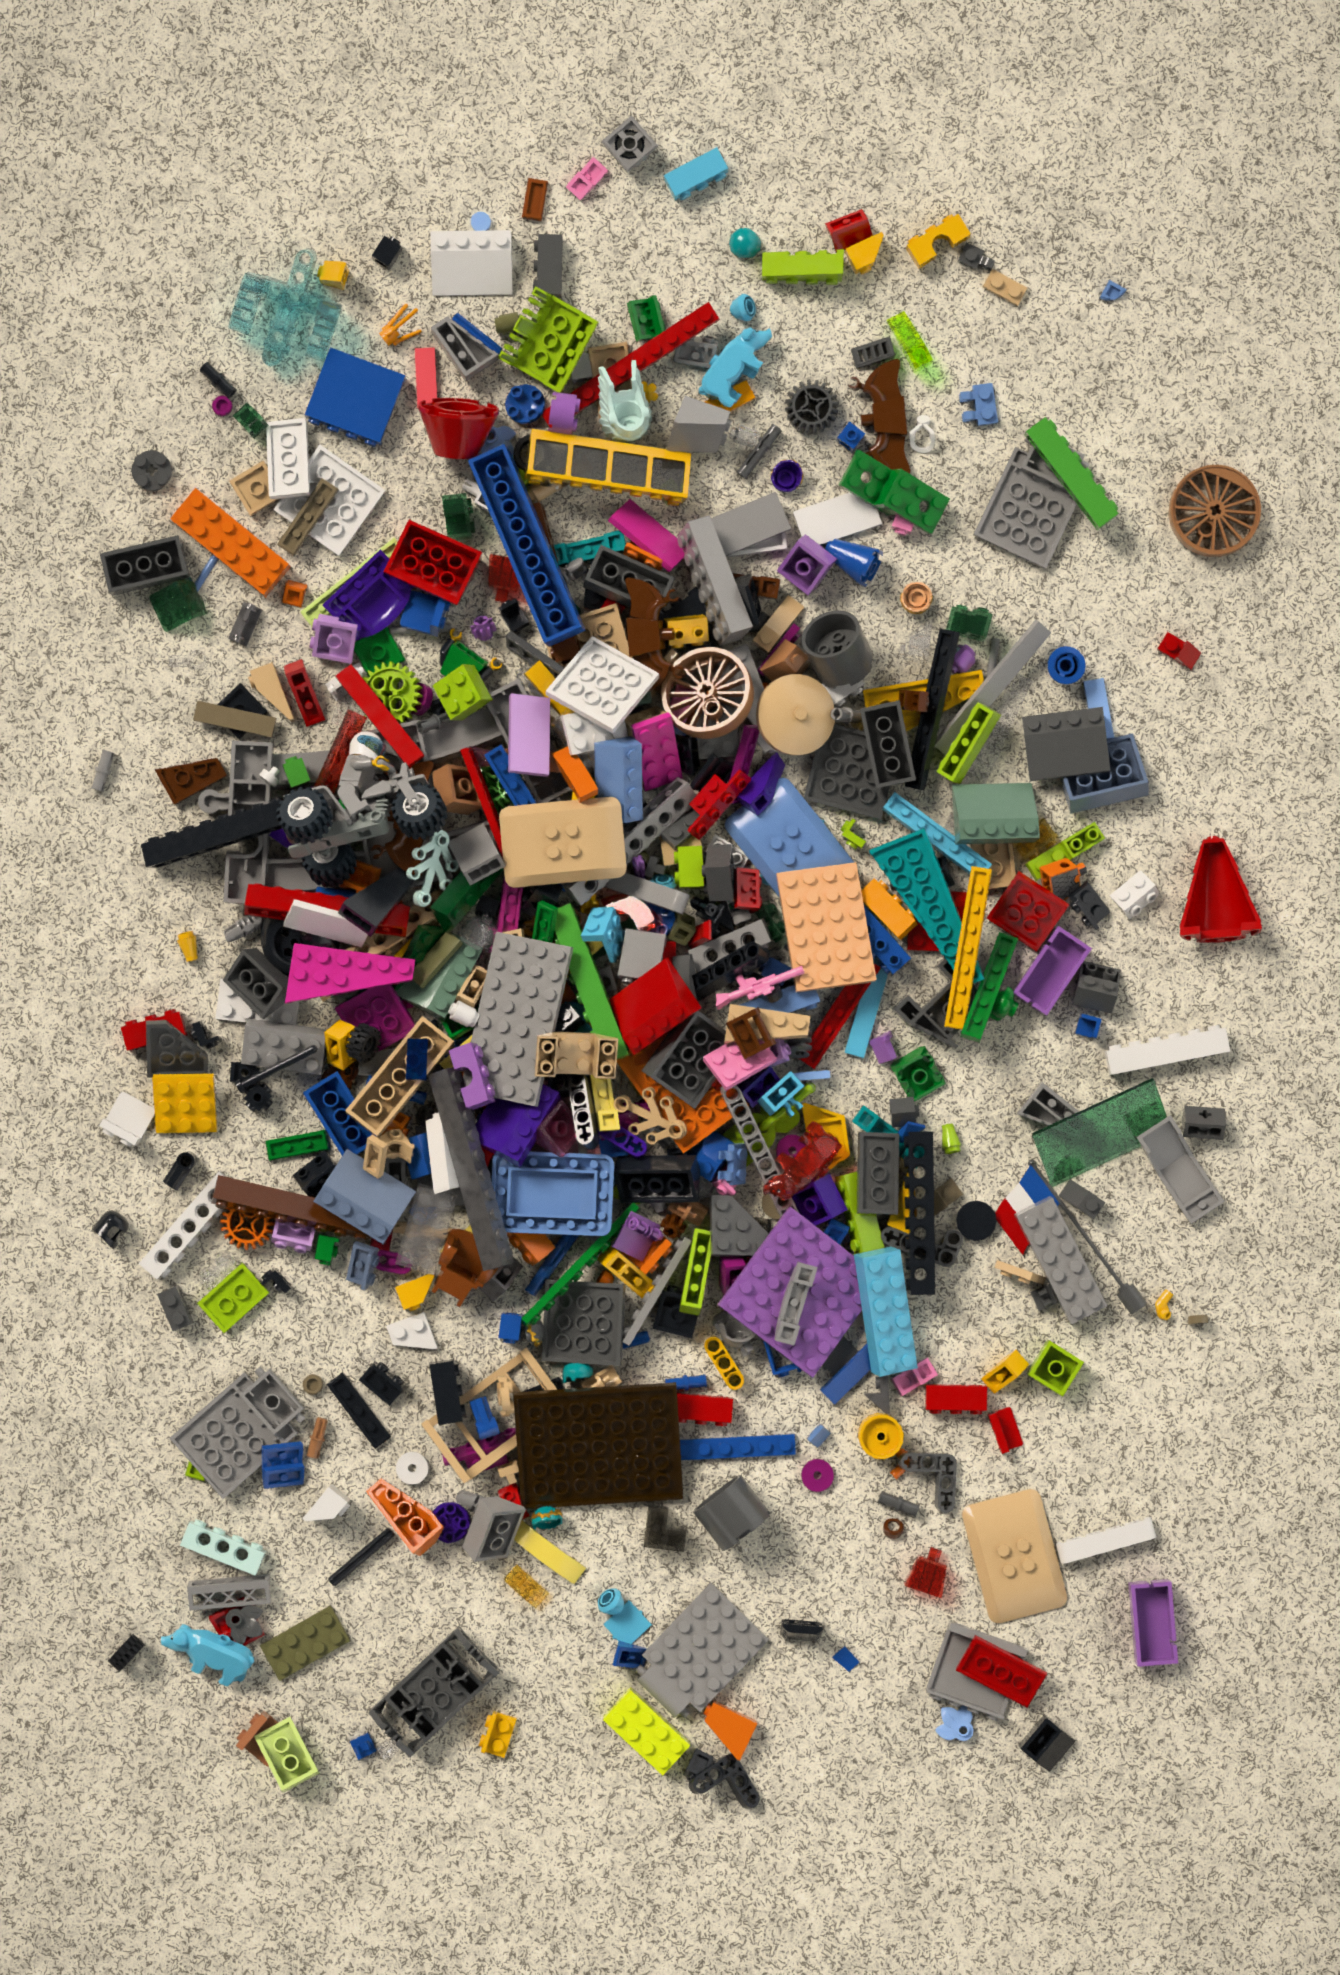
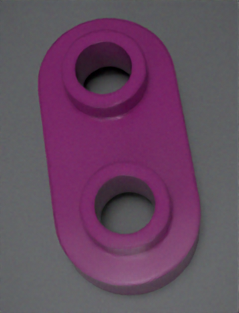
(390, 1265)

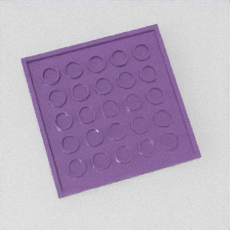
(829, 1304)

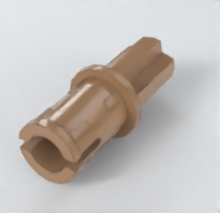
(317, 1438)

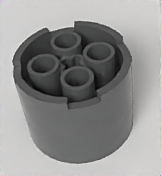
(837, 649)
(731, 1512)

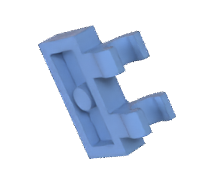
(984, 403)
(736, 1164)

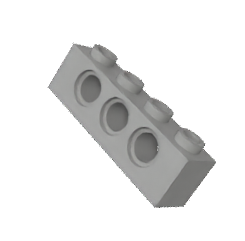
(758, 929)

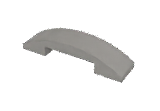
(793, 1303)

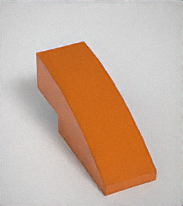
(575, 774)

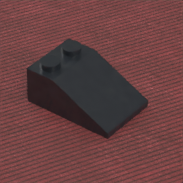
(749, 596)

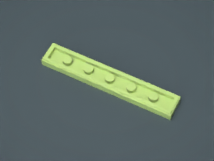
(315, 608)

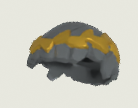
(534, 1334)

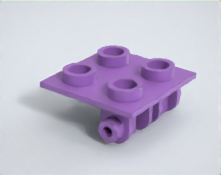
(637, 1236)

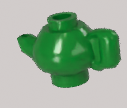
(1004, 1005)

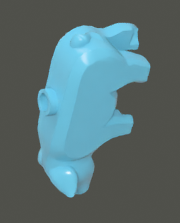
(733, 361)
(212, 1651)

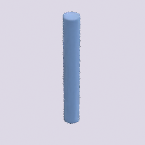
(205, 572)

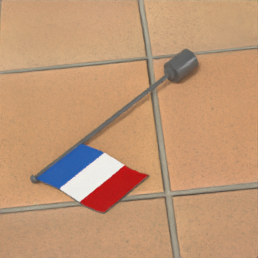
(1034, 1188)

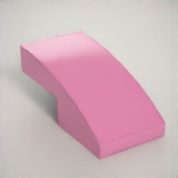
(587, 178)
(910, 1379)

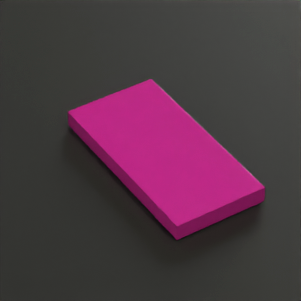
(648, 534)

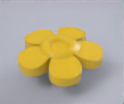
(649, 391)

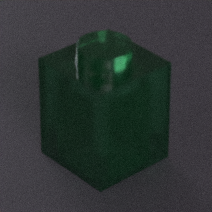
(250, 420)

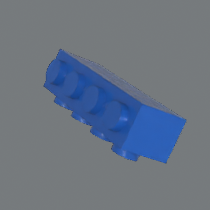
(890, 949)

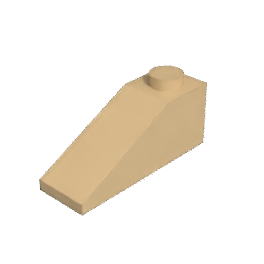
(777, 624)
(269, 685)

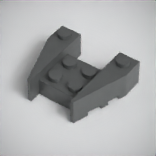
(932, 1015)

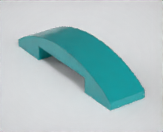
(588, 548)
(872, 1122)

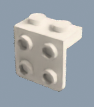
(128, 1119)

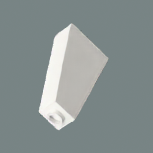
(442, 1167)

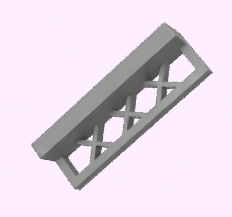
(232, 1584)

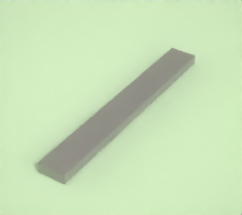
(996, 681)

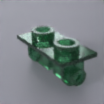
(769, 912)

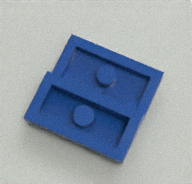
(282, 1465)

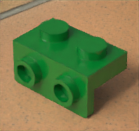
(646, 318)

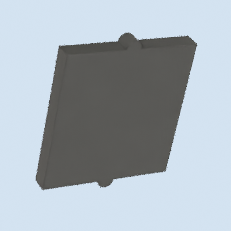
(839, 1356)

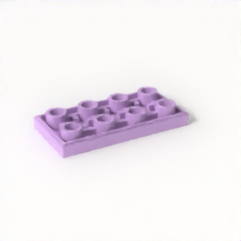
(529, 735)

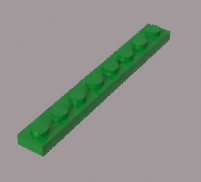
(575, 1272)

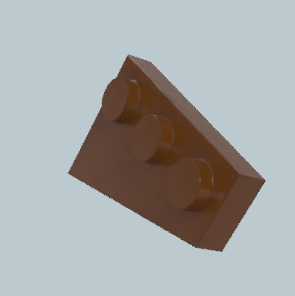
(190, 778)

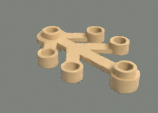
(654, 1117)

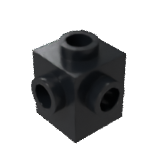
(266, 1097)

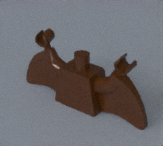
(887, 415)
(644, 629)
(401, 846)

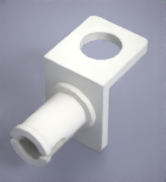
(474, 490)

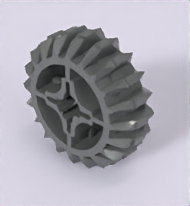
(808, 398)

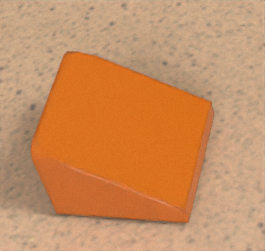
(294, 593)

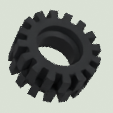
(363, 1042)
(126, 1652)

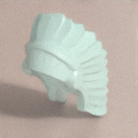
(626, 412)

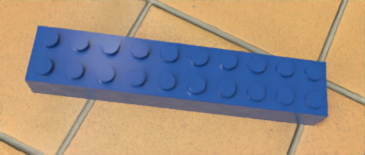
(526, 545)

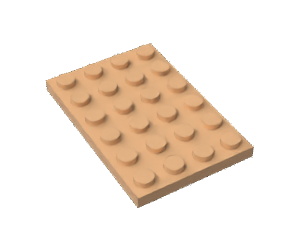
(826, 926)

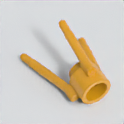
(390, 332)

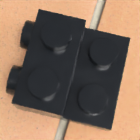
(668, 1316)

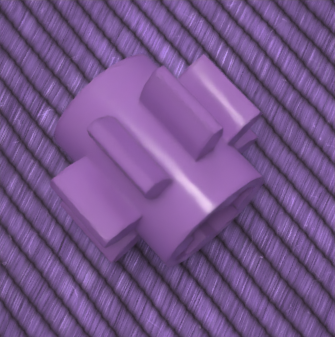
(483, 628)

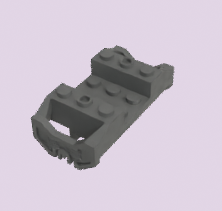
(434, 1691)

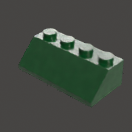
(459, 899)

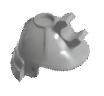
(734, 1333)

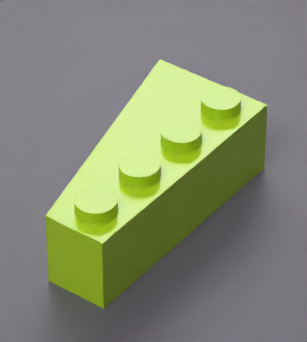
(803, 267)

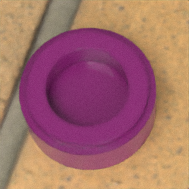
(222, 406)

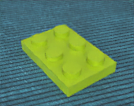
(233, 1297)

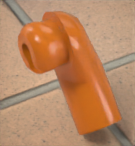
(897, 1471)

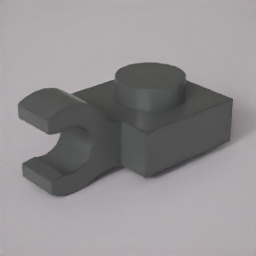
(973, 256)

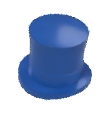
(1066, 665)

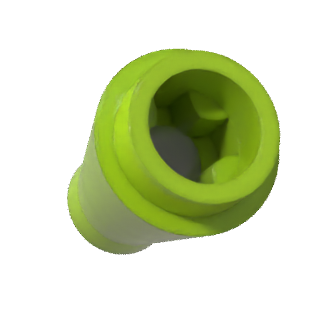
(950, 1140)

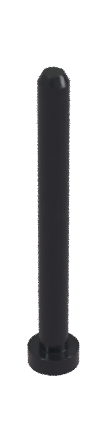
(243, 1084)

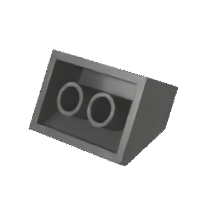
(257, 982)

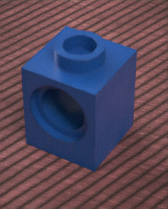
(850, 437)

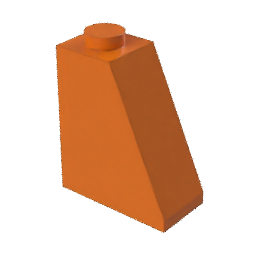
(730, 1726)

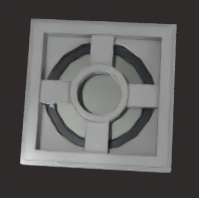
(629, 144)

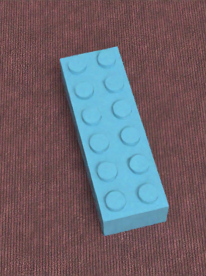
(885, 1311)

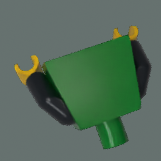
(455, 654)

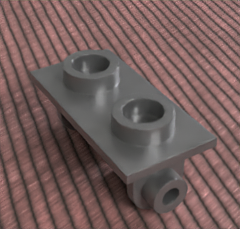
(245, 623)

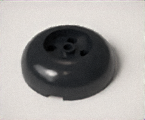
(275, 942)

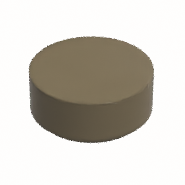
(1197, 1319)
(312, 1384)

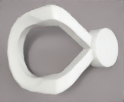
(922, 421)

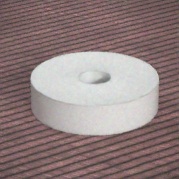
(421, 1467)

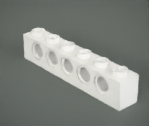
(151, 1261)

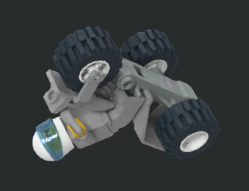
(326, 828)

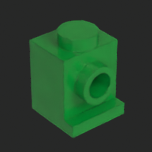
(326, 1249)

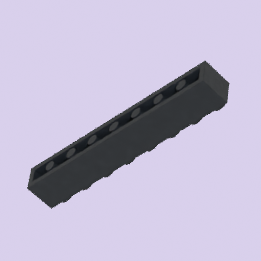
(211, 835)

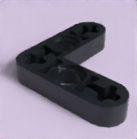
(730, 1774)

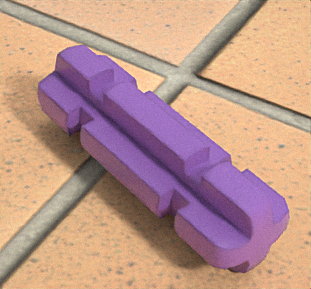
(639, 867)

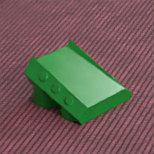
(917, 1073)

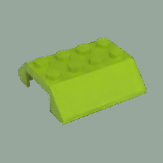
(550, 340)

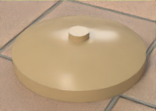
(795, 714)

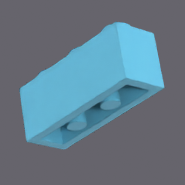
(696, 174)

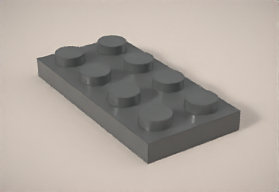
(877, 1173)

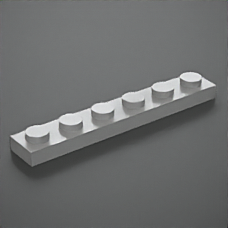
(659, 1283)

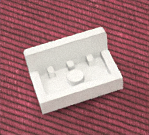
(1135, 894)

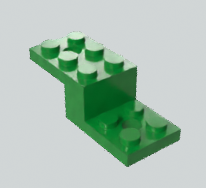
(894, 492)

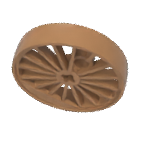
(1232, 476)
(694, 661)

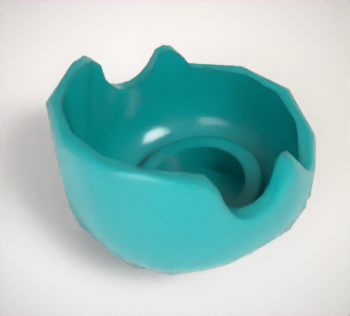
(745, 243)
(576, 1370)

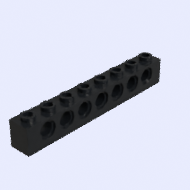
(927, 1285)

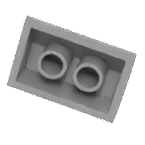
(493, 1529)

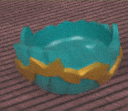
(546, 1514)

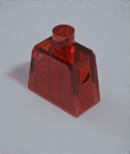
(502, 577)
(927, 1574)

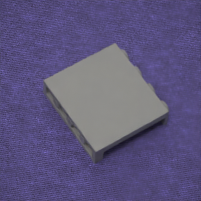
(958, 1688)

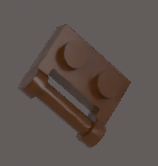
(745, 1036)

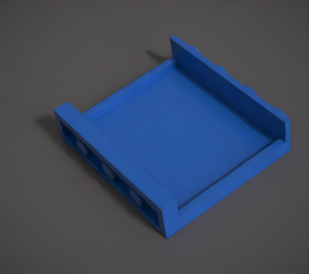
(354, 397)

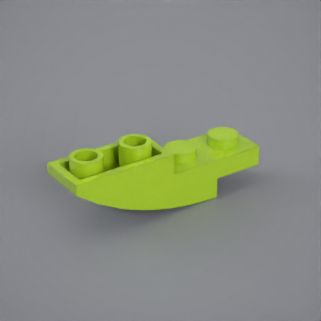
(1067, 848)

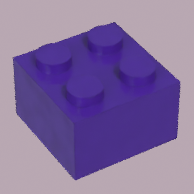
(820, 1201)

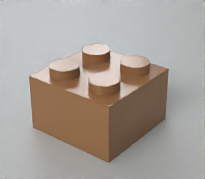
(456, 789)

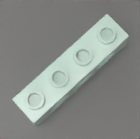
(192, 1541)

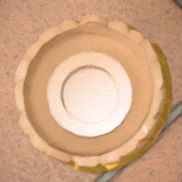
(916, 598)

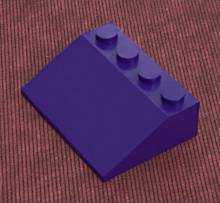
(511, 1127)

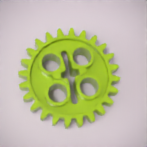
(407, 693)

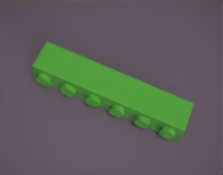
(1071, 473)

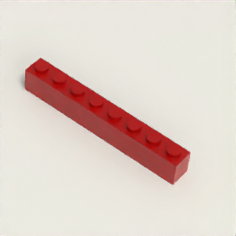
(276, 903)

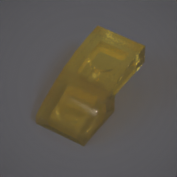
(526, 1586)

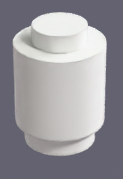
(463, 1014)

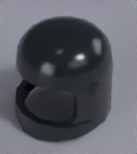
(106, 1222)

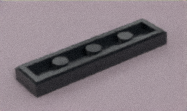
(358, 1410)

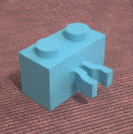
(781, 1094)

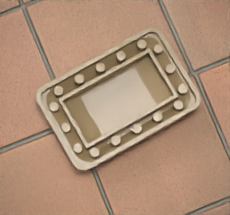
(562, 842)
(1014, 1556)

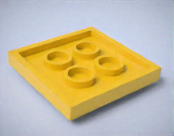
(184, 1103)

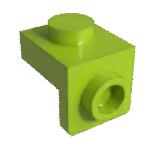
(852, 839)

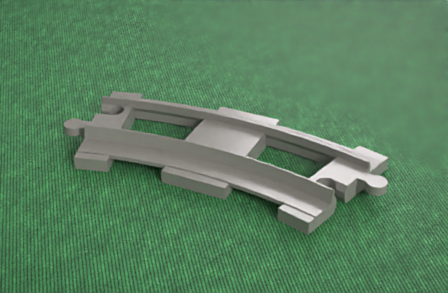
(438, 746)

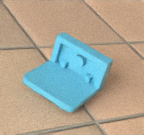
(605, 926)

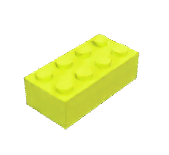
(646, 1731)

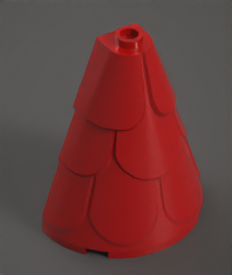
(1218, 899)

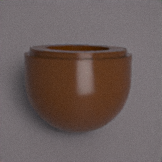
(893, 1534)

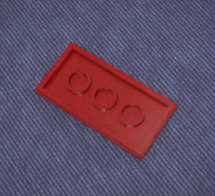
(1001, 1671)

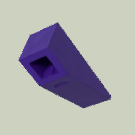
(762, 786)

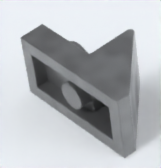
(882, 1398)

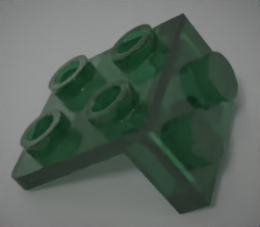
(177, 604)

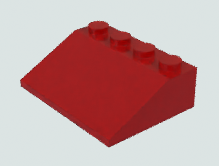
(433, 562)
(653, 1006)

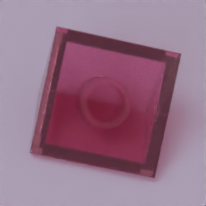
(557, 1130)

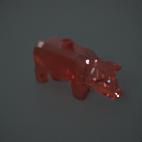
(808, 1164)

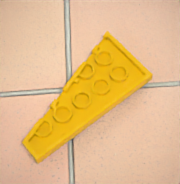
(959, 689)

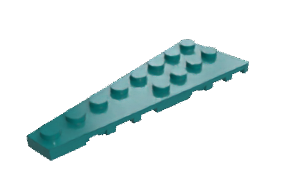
(921, 883)

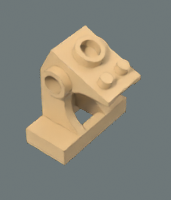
(389, 1145)

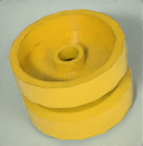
(876, 1424)

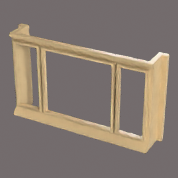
(486, 1461)

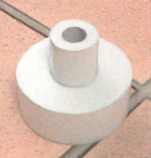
(270, 777)

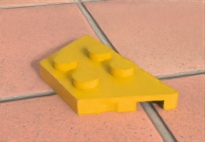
(832, 1124)

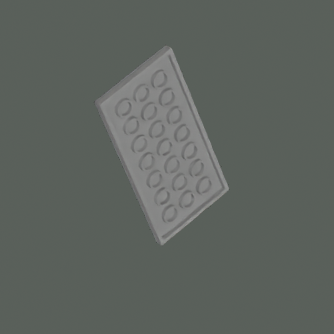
(516, 1005)

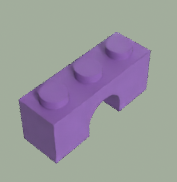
(479, 1091)

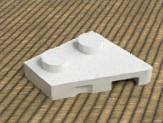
(412, 1332)

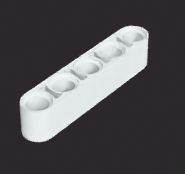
(1105, 1541)

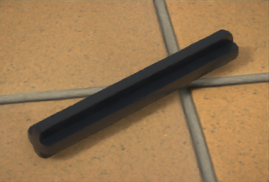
(361, 1556)

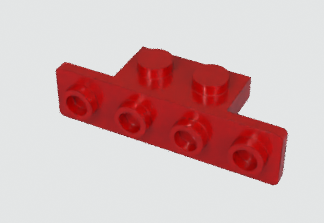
(714, 800)

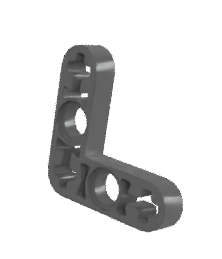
(938, 1467)

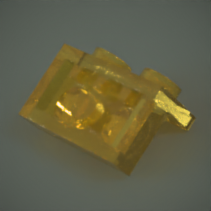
(1046, 839)

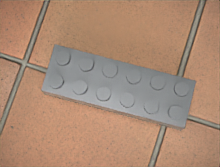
(714, 580)
(1060, 1260)

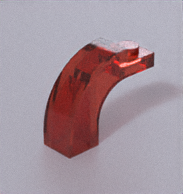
(641, 913)

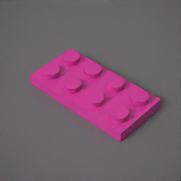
(659, 751)

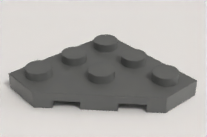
(172, 1051)
(733, 1229)

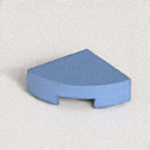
(1112, 291)

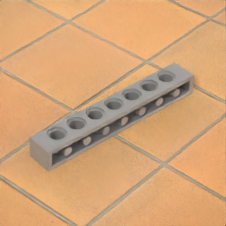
(635, 831)

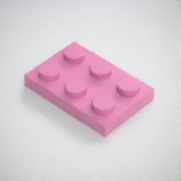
(731, 1068)

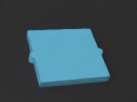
(627, 1624)

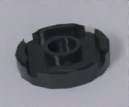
(976, 1220)

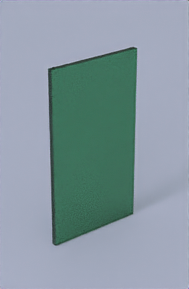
(1098, 1132)

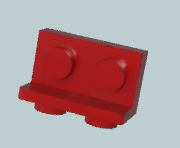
(747, 889)

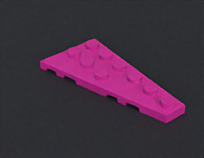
(332, 971)

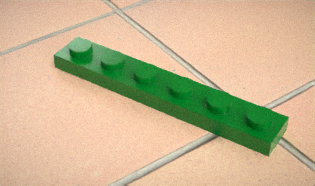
(989, 987)

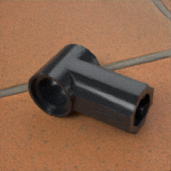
(179, 1171)

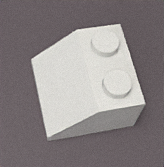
(329, 1505)

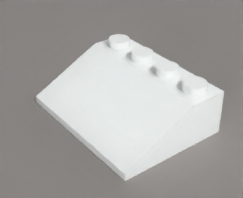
(471, 263)

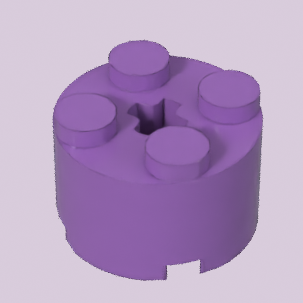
(563, 412)

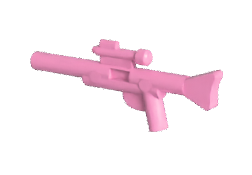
(760, 986)

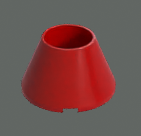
(457, 425)

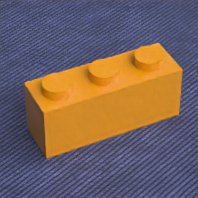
(888, 908)

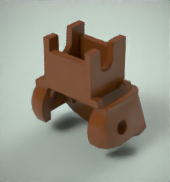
(461, 1266)

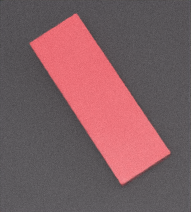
(425, 374)

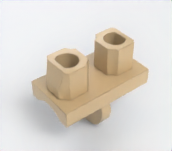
(603, 1378)

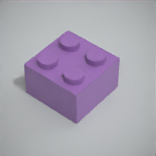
(806, 564)

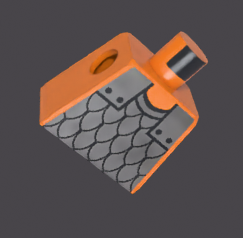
(1062, 877)

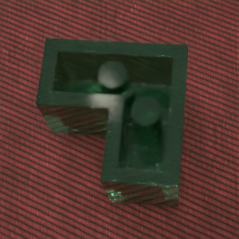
(457, 516)
(970, 624)

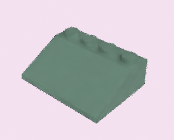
(995, 813)
(444, 986)

